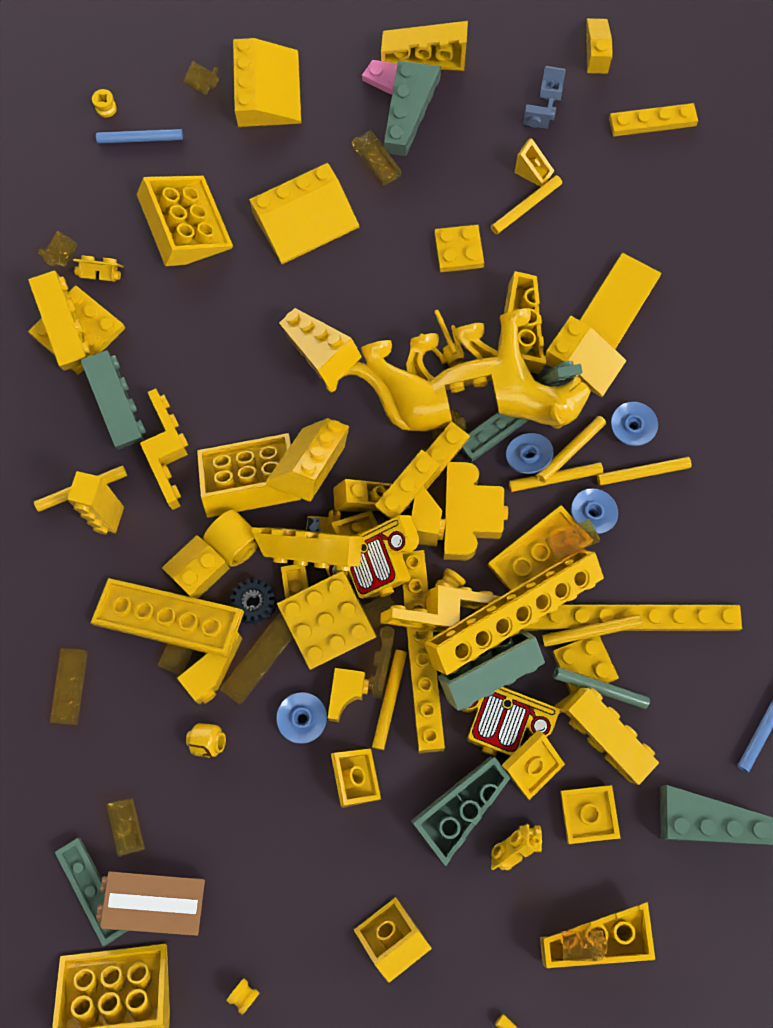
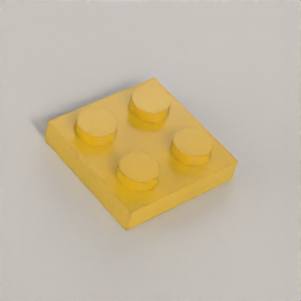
(459, 248)
(586, 658)
(533, 764)
(589, 814)

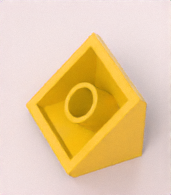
(355, 777)

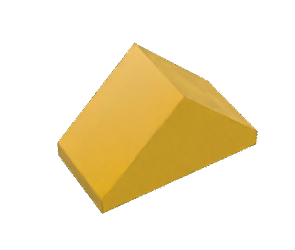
(532, 164)

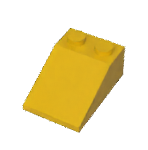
(586, 347)

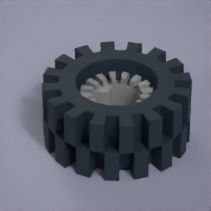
(255, 589)

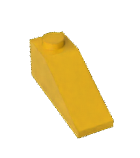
(598, 45)
(207, 674)

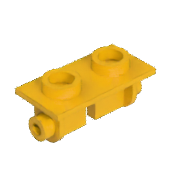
(107, 269)
(506, 853)

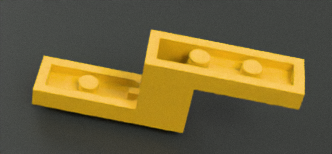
(165, 449)
(422, 471)
(441, 608)

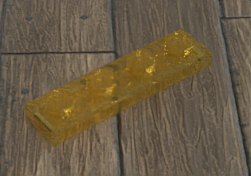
(258, 660)

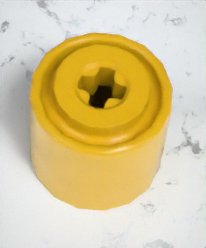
(231, 538)

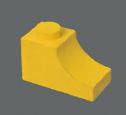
(346, 688)

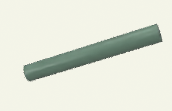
(601, 687)

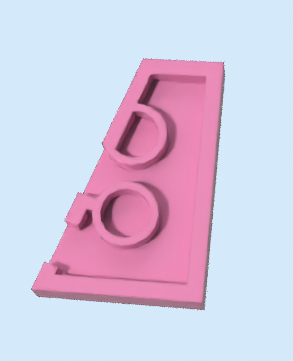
(380, 75)

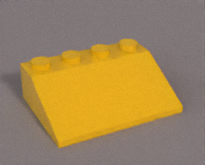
(266, 83)
(304, 213)
(183, 218)
(237, 475)
(113, 989)

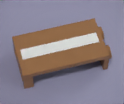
(151, 903)

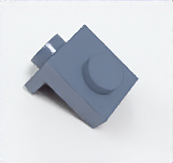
(552, 83)
(539, 116)

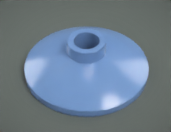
(638, 415)
(526, 446)
(598, 502)
(297, 705)

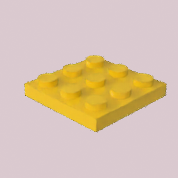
(97, 323)
(326, 619)

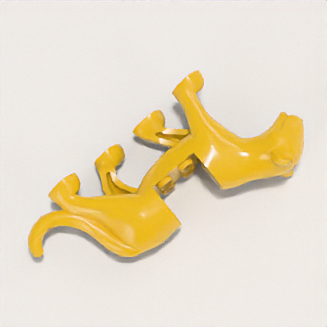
(421, 403)

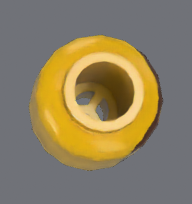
(206, 740)

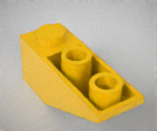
(358, 495)

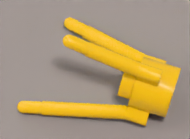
(452, 352)

